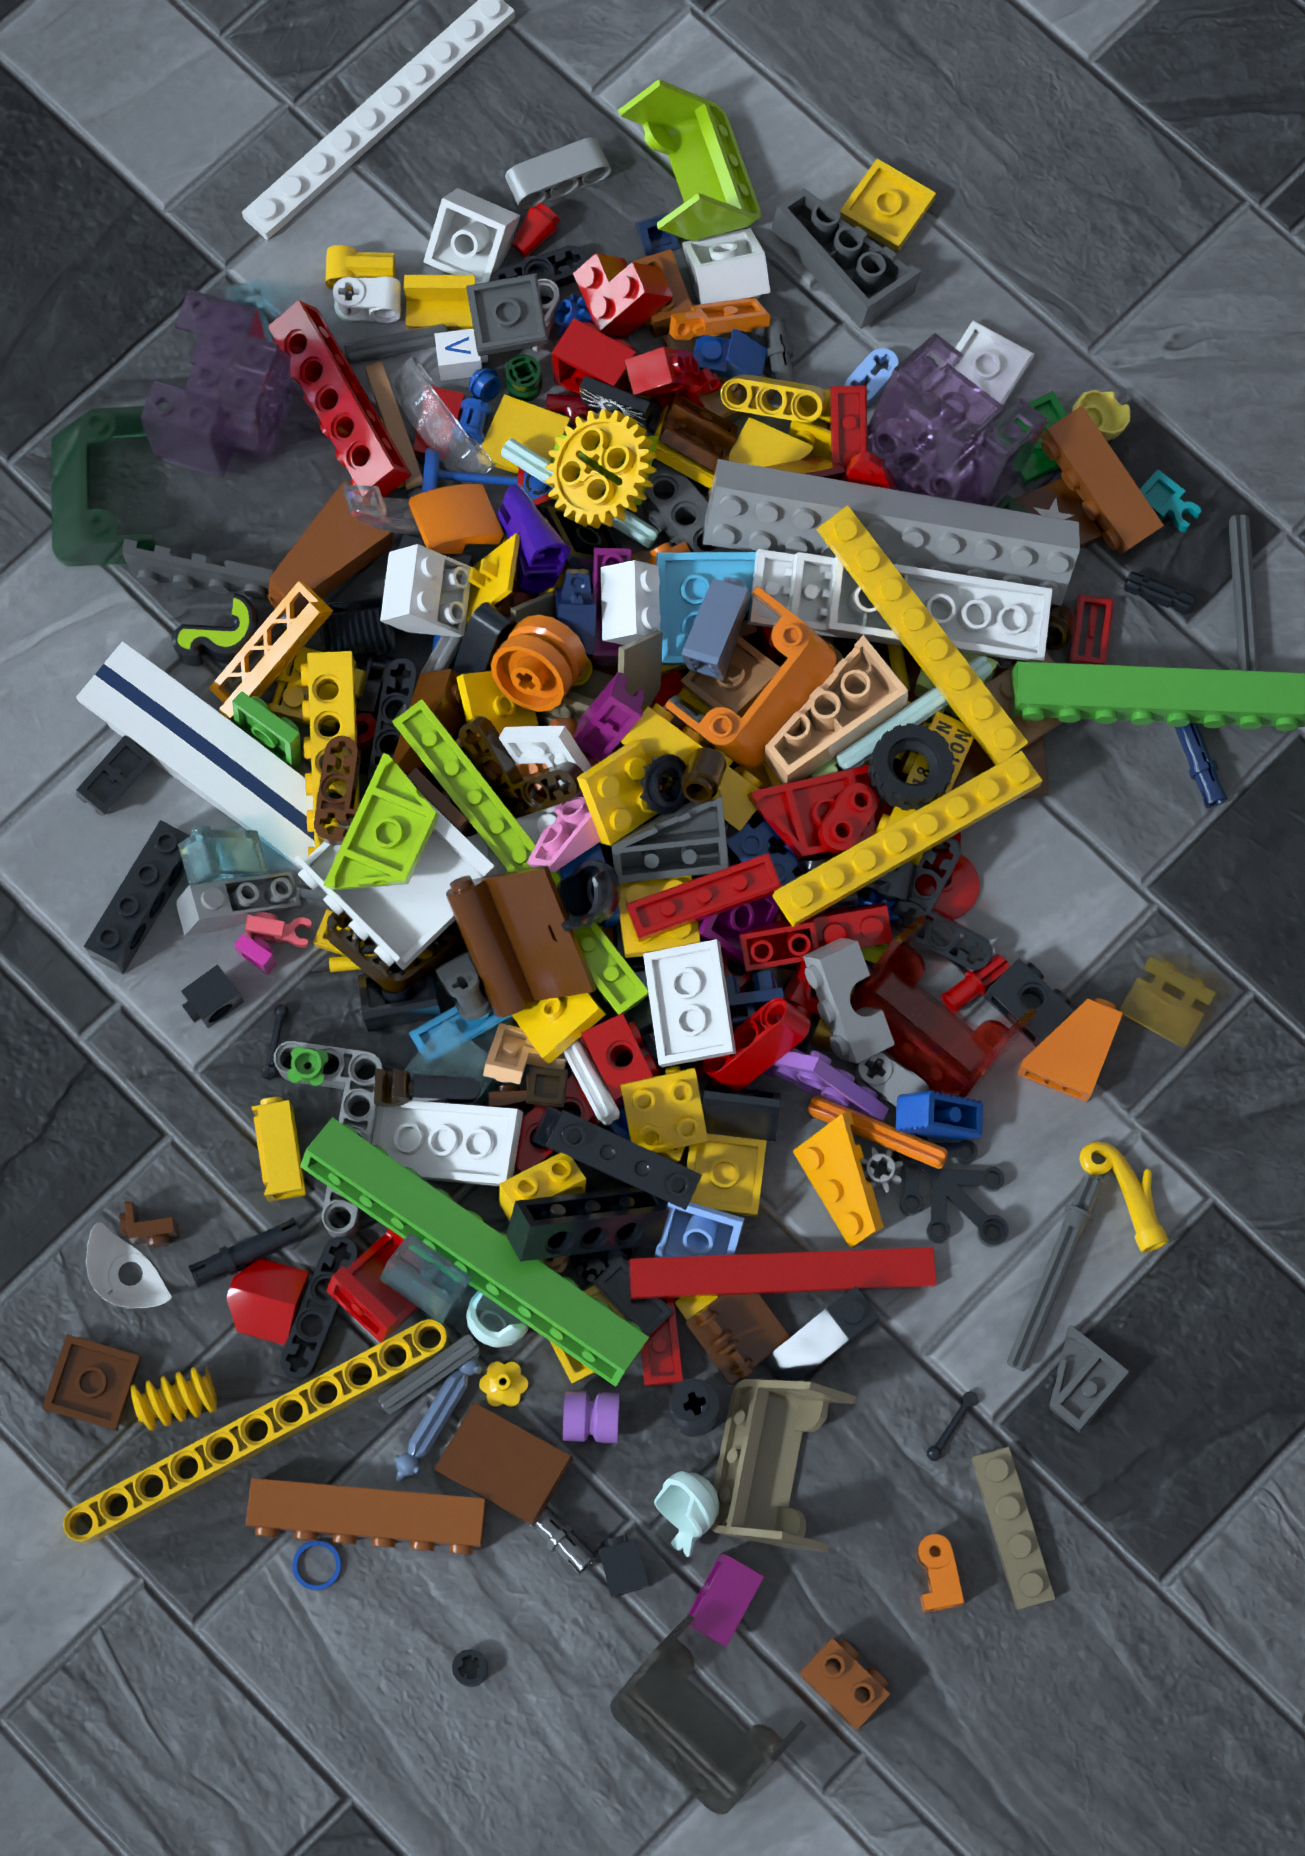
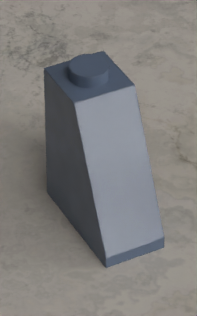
(717, 628)

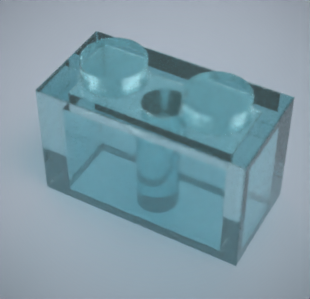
(222, 854)
(425, 1278)

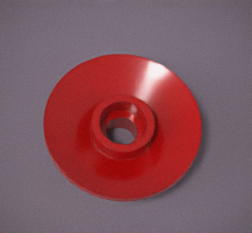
(959, 895)

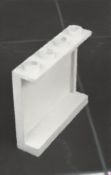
(406, 916)

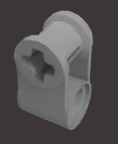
(891, 1079)

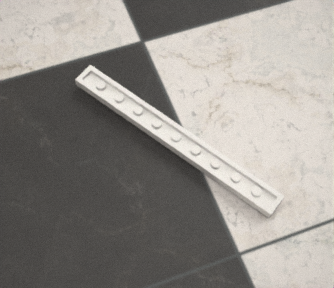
(377, 116)

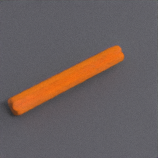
(881, 1133)

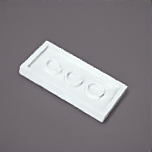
(451, 1140)

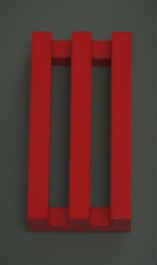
(1094, 602)

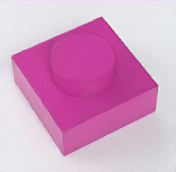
(256, 952)

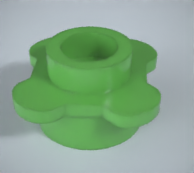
(300, 1057)

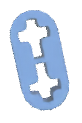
(866, 369)

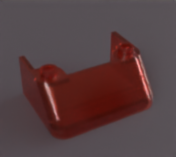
(924, 1031)

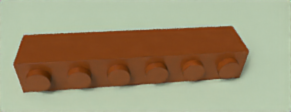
(366, 1514)

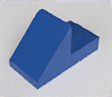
(730, 356)

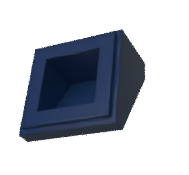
(653, 239)

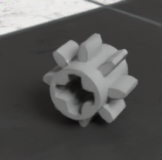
(874, 1162)

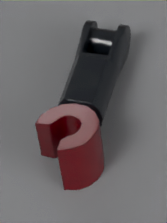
(369, 702)

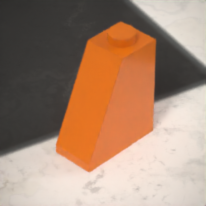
(1074, 1051)

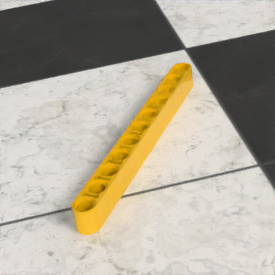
(238, 1433)

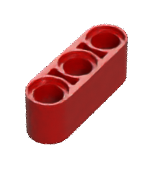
(759, 1044)

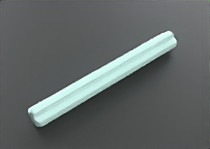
(535, 465)
(914, 713)

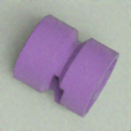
(591, 1416)

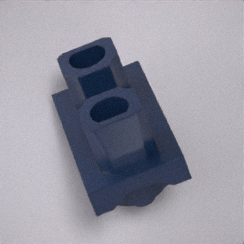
(764, 990)

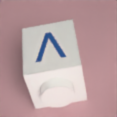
(457, 354)

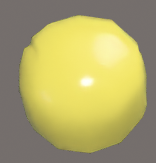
(1105, 412)

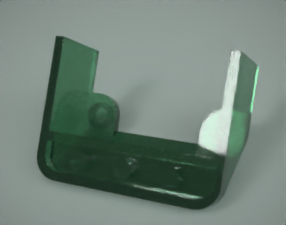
(79, 533)

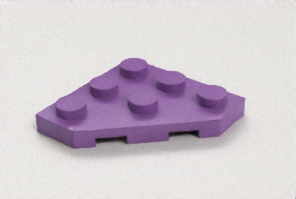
(816, 1077)

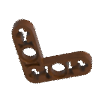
(341, 808)

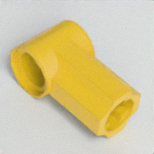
(347, 262)

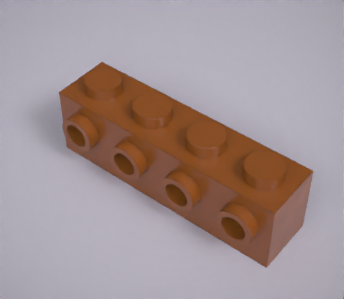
(1100, 481)

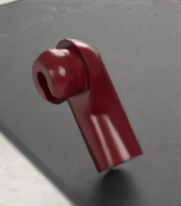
(567, 404)

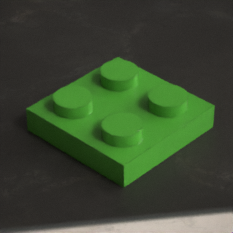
(275, 734)

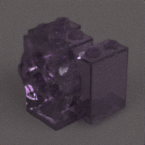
(232, 396)
(948, 433)

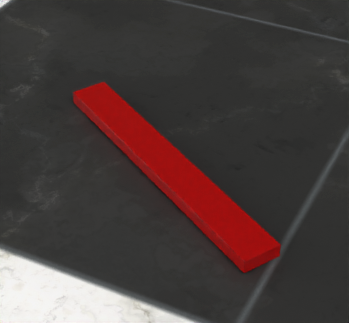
(781, 1273)

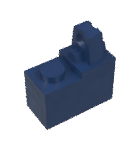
(577, 606)

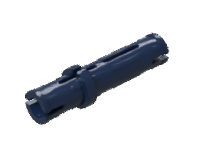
(1202, 766)

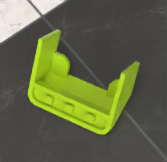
(703, 159)

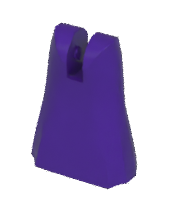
(540, 549)

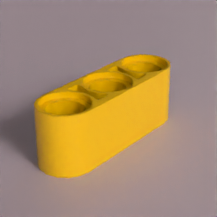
(757, 402)

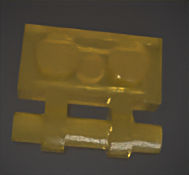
(1160, 1010)

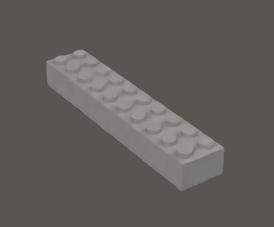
(782, 509)

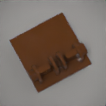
(737, 1333)

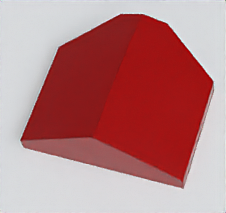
(266, 1299)

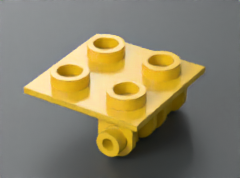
(665, 1110)

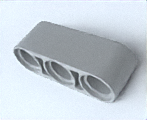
(558, 173)

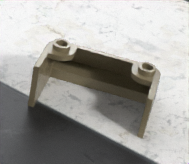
(637, 660)
(762, 1457)

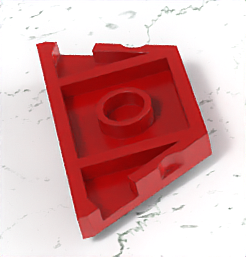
(800, 807)

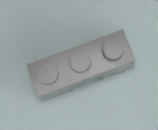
(833, 973)

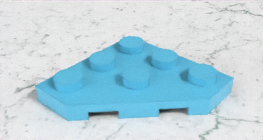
(684, 586)

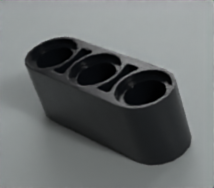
(482, 638)

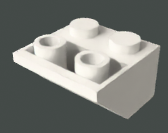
(425, 592)

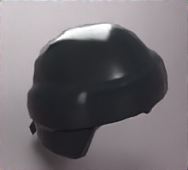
(589, 894)

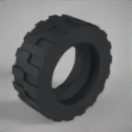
(910, 738)

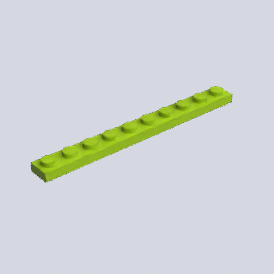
(509, 842)

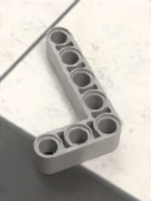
(354, 1091)

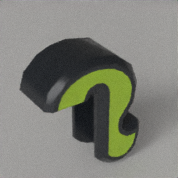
(217, 641)

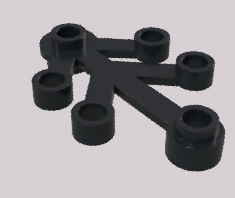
(946, 1184)

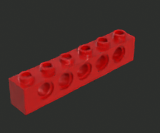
(305, 326)

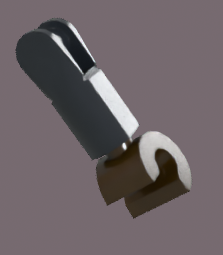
(394, 1088)

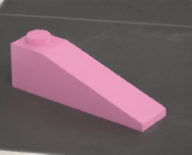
(569, 835)

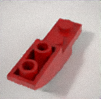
(783, 944)

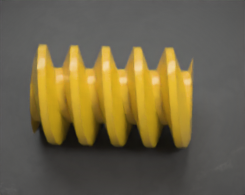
(174, 1399)

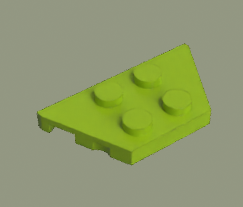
(384, 834)

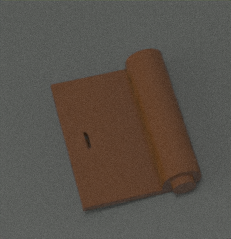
(518, 938)

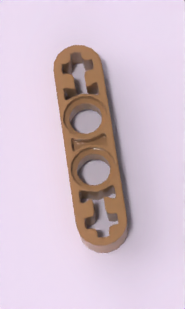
(392, 420)

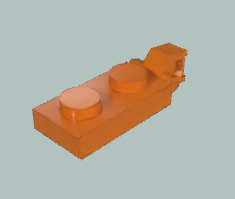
(718, 318)

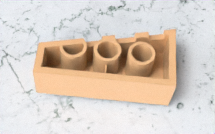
(838, 713)

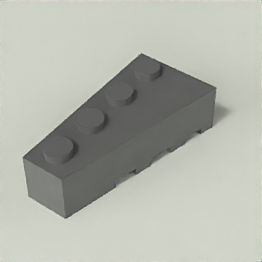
(843, 259)

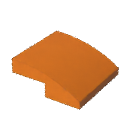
(455, 517)

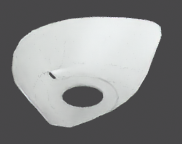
(104, 1259)

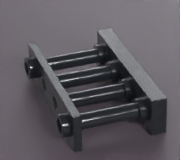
(616, 1157)

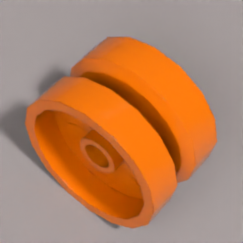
(538, 663)

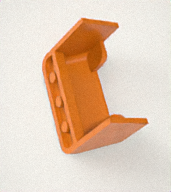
(807, 667)

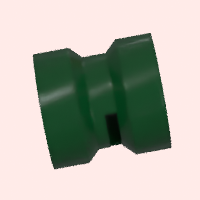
(526, 385)

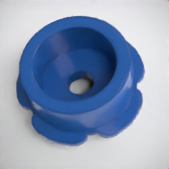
(485, 384)

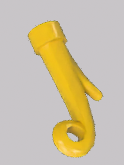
(1137, 1196)

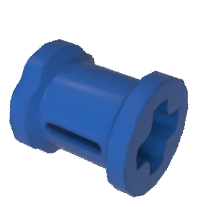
(474, 417)

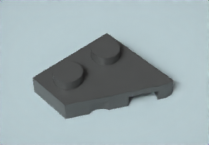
(1084, 1380)

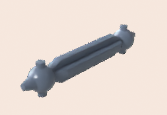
(435, 1419)

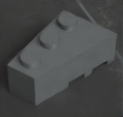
(674, 844)

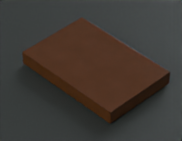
(504, 1464)

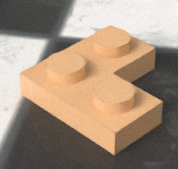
(511, 1054)

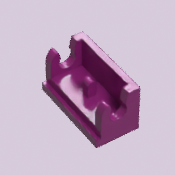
(608, 718)
(724, 1599)

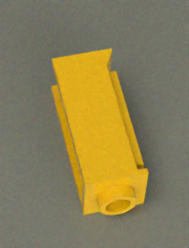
(278, 1149)

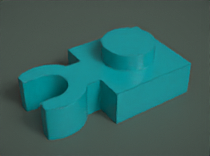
(1166, 500)

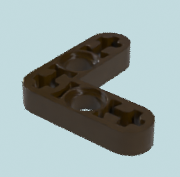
(511, 782)
(377, 968)

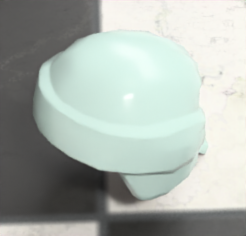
(493, 1323)
(689, 1505)

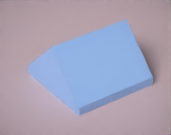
(699, 1232)

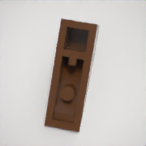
(443, 698)

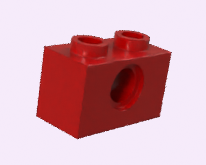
(662, 372)
(612, 1037)

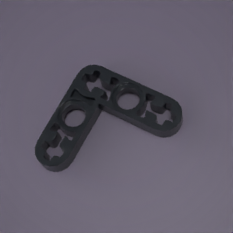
(925, 904)

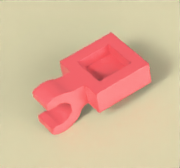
(274, 931)

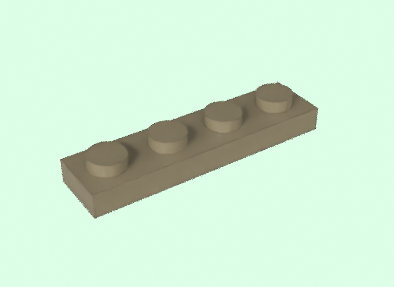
(1012, 1528)

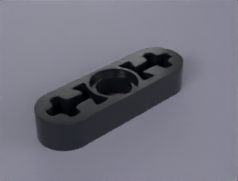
(545, 262)

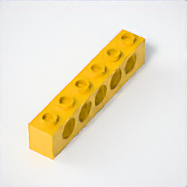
(324, 669)

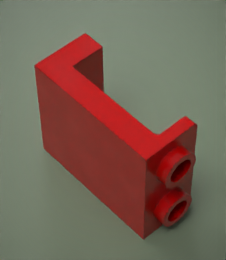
(366, 1296)

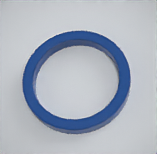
(295, 1565)

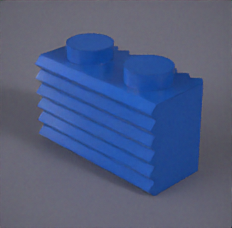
(939, 1116)

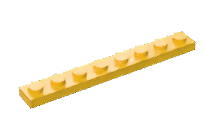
(922, 635)
(906, 839)

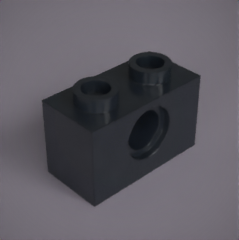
(1025, 979)

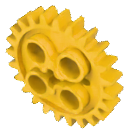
(618, 438)

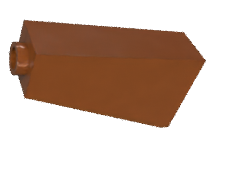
(328, 553)

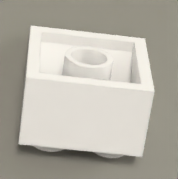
(470, 236)
(727, 267)
(629, 601)

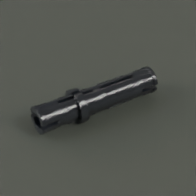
(244, 1253)

